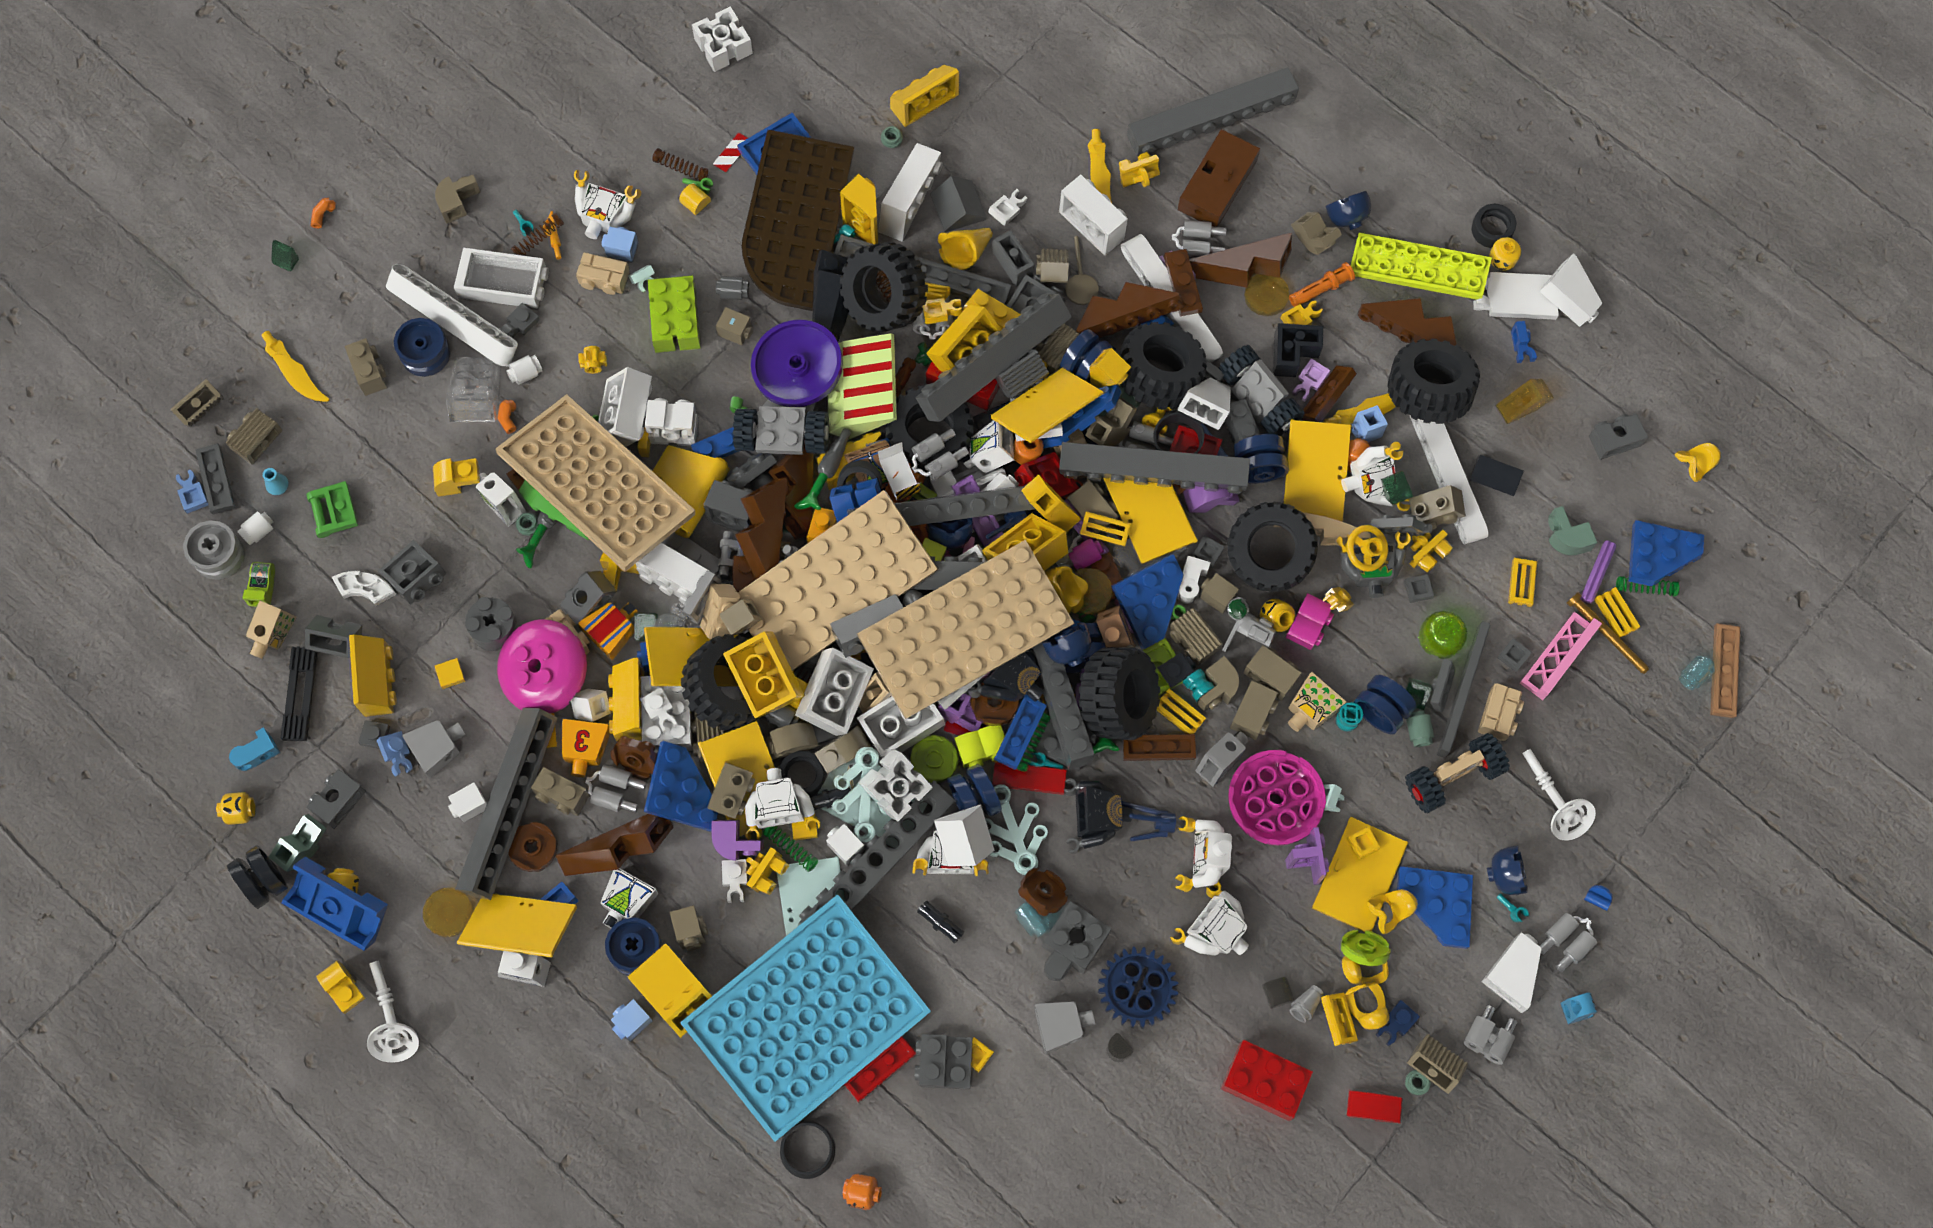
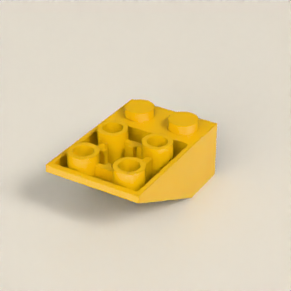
(669, 987)

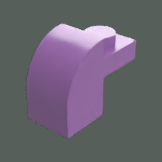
(1202, 501)
(961, 713)
(728, 842)

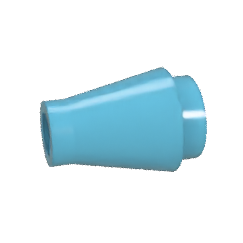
(275, 482)

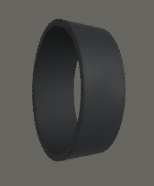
(1181, 418)
(808, 1175)

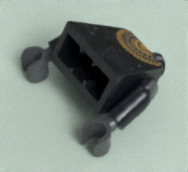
(1011, 680)
(1097, 812)

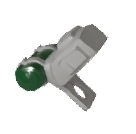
(1248, 624)

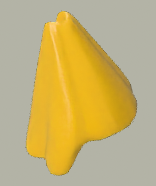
(963, 247)
(1068, 587)

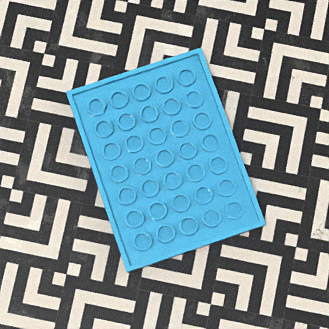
(805, 1017)

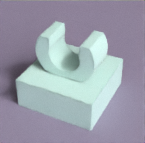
(641, 275)
(1332, 796)

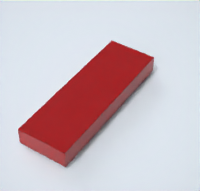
(1034, 779)
(880, 1069)

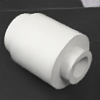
(524, 369)
(256, 527)

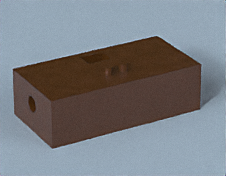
(1218, 178)

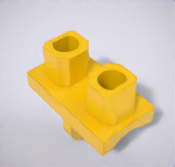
(1139, 171)
(1423, 558)
(762, 868)

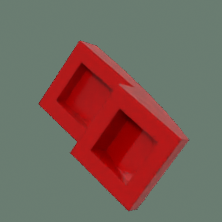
(1374, 1107)

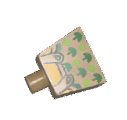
(268, 628)
(1314, 704)

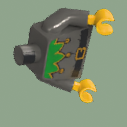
(1382, 576)

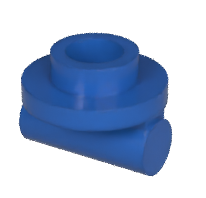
(1599, 896)

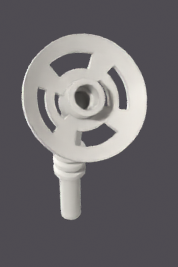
(1565, 811)
(393, 1035)

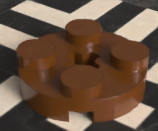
(993, 715)
(634, 756)
(537, 859)
(1032, 887)

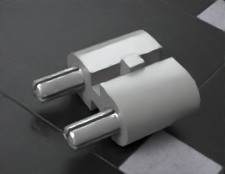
(1489, 1039)

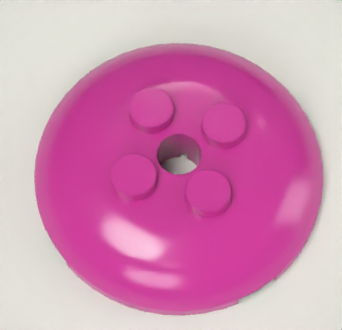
(561, 668)
(1292, 781)

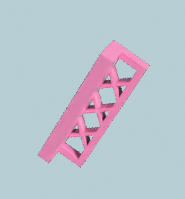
(1569, 656)

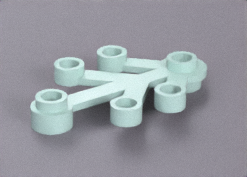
(858, 790)
(1016, 834)

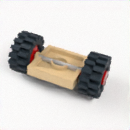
(1483, 752)

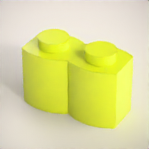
(979, 745)

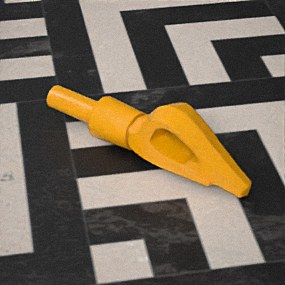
(554, 238)

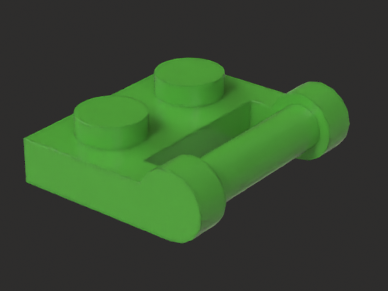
(339, 507)

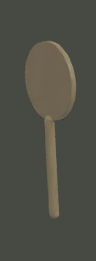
(1082, 286)

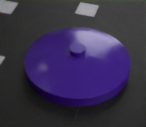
(796, 363)

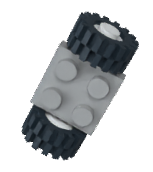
(1261, 391)
(781, 430)

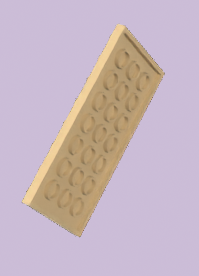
(595, 482)
(838, 574)
(965, 629)

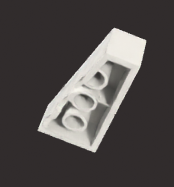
(908, 191)

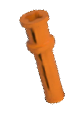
(1331, 281)

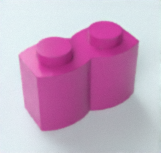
(1310, 621)

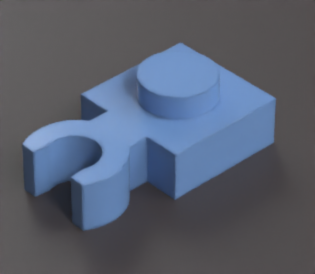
(192, 493)
(395, 749)

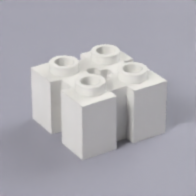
(722, 39)
(671, 422)
(909, 784)

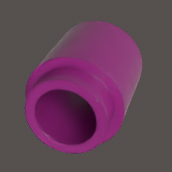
(1086, 553)

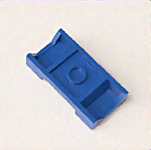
(334, 905)

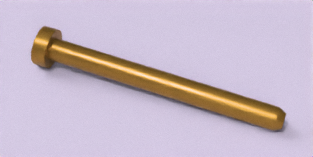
(1608, 633)

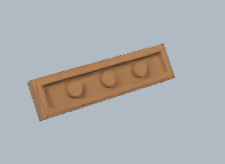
(1726, 666)

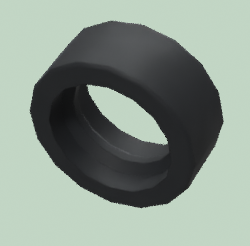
(1494, 210)
(859, 466)
(811, 758)

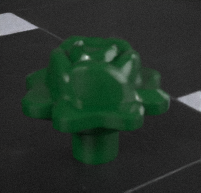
(922, 357)

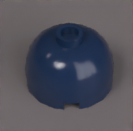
(1350, 210)
(951, 533)
(1069, 645)
(1508, 871)

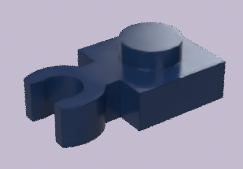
(1400, 1020)

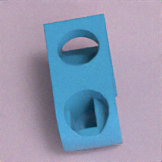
(255, 752)
(1579, 1008)

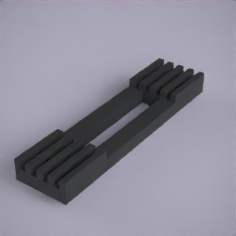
(296, 727)

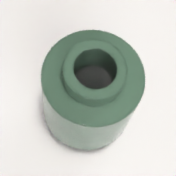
(1420, 729)

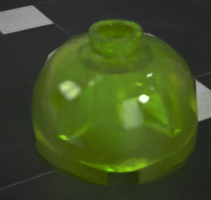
(1443, 634)

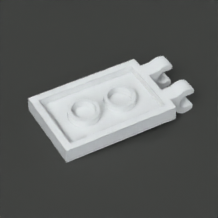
(1516, 296)

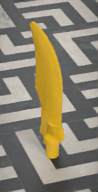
(1098, 171)
(292, 370)
(1348, 415)

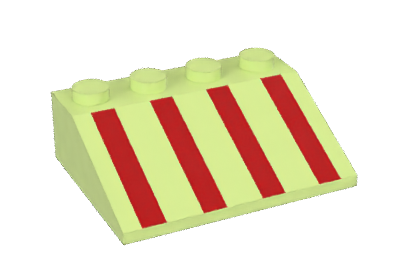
(866, 386)

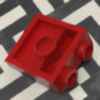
(1187, 441)
(1048, 469)

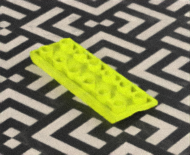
(1420, 266)

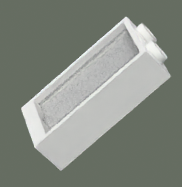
(501, 278)

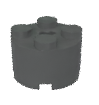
(481, 619)

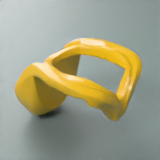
(1704, 457)
(1401, 903)
(1353, 973)
(1372, 1020)

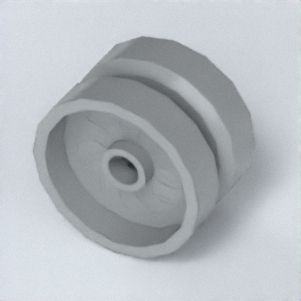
(213, 550)

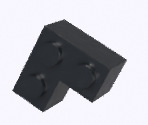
(1293, 342)

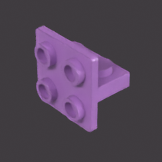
(1310, 855)

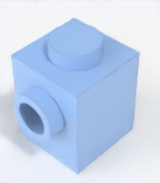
(620, 243)
(1369, 424)
(630, 1020)

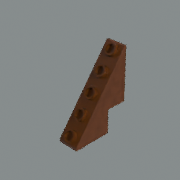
(1238, 264)
(1133, 306)
(1407, 321)
(799, 473)
(763, 538)
(614, 847)

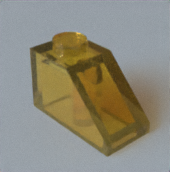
(1524, 400)

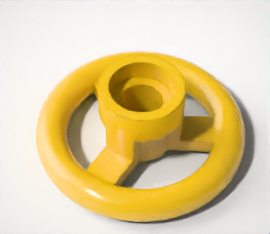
(1378, 547)

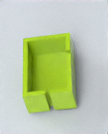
(673, 313)

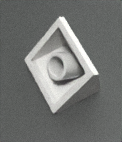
(964, 837)

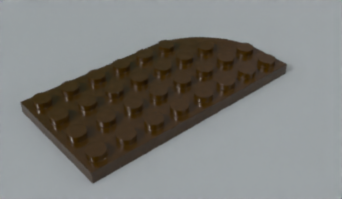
(793, 214)

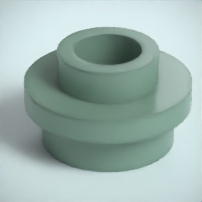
(891, 131)
(523, 519)
(1425, 1083)

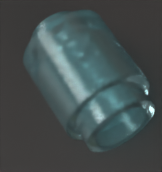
(1697, 672)
(1032, 921)

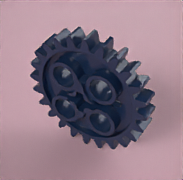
(1158, 996)

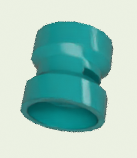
(1198, 684)
(1345, 720)

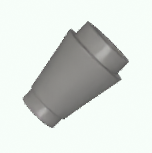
(1306, 1004)

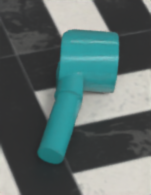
(522, 222)
(845, 230)
(1042, 761)
(1513, 909)

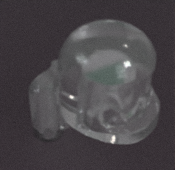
(673, 619)

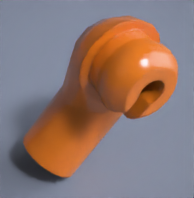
(319, 210)
(504, 413)

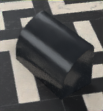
(1496, 475)

